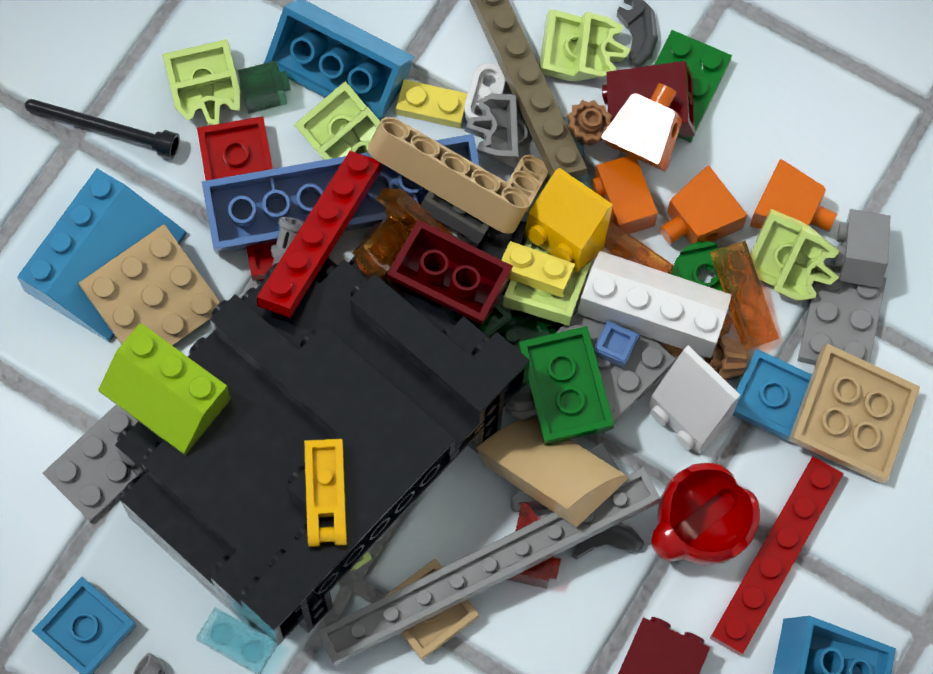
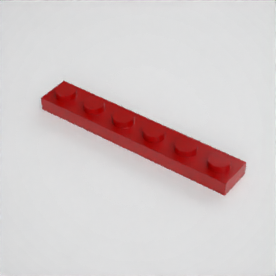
(318, 234)
(776, 556)

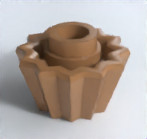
(588, 122)
(728, 358)

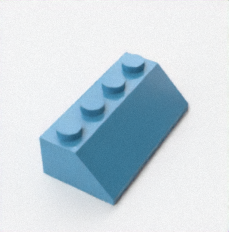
(327, 51)

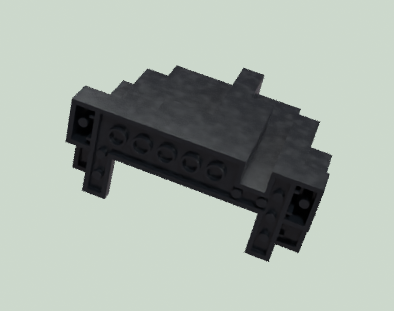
(348, 365)

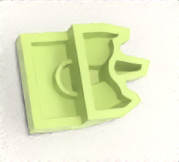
(580, 46)
(203, 80)
(339, 124)
(792, 256)

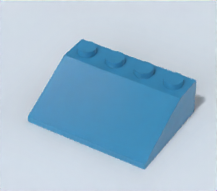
(90, 233)
(823, 648)

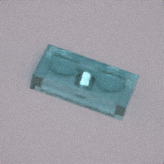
(236, 641)

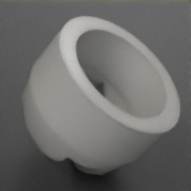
(150, 665)

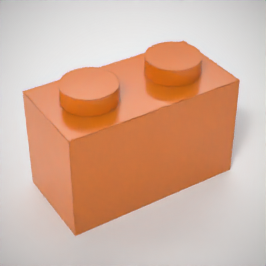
(625, 187)

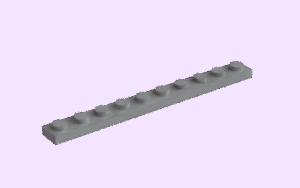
(481, 571)

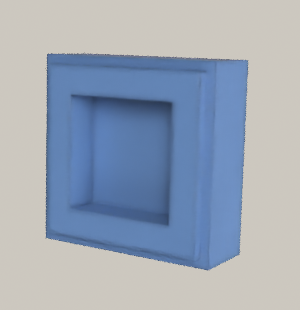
(616, 344)

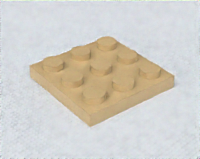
(151, 286)
(854, 413)

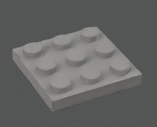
(628, 384)

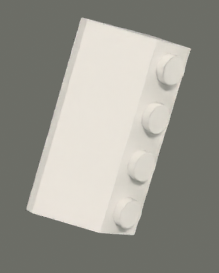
(654, 303)

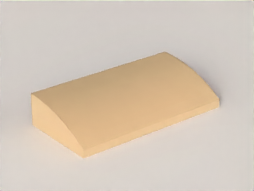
(555, 474)

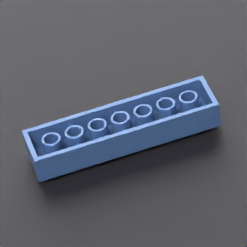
(248, 206)

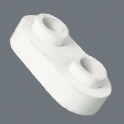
(478, 90)

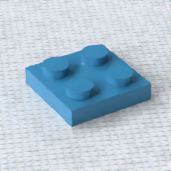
(771, 394)
(84, 627)

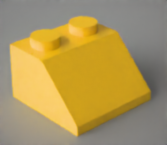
(569, 220)

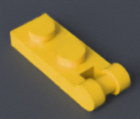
(325, 491)

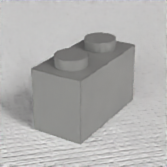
(863, 248)

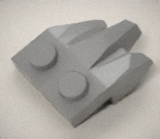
(502, 129)

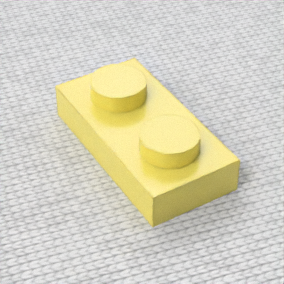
(431, 103)
(538, 269)

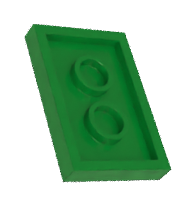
(705, 64)
(566, 385)

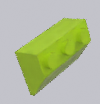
(163, 389)

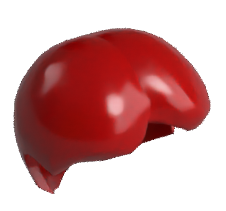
(705, 516)

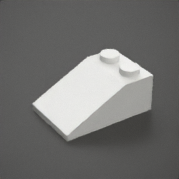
(694, 401)

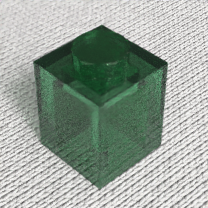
(263, 86)

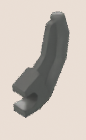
(642, 26)
(618, 536)

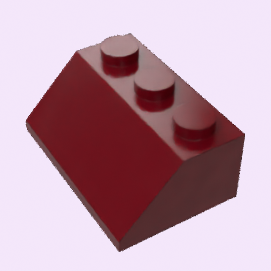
(450, 272)

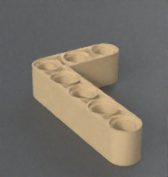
(456, 178)

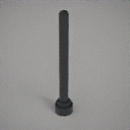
(164, 143)

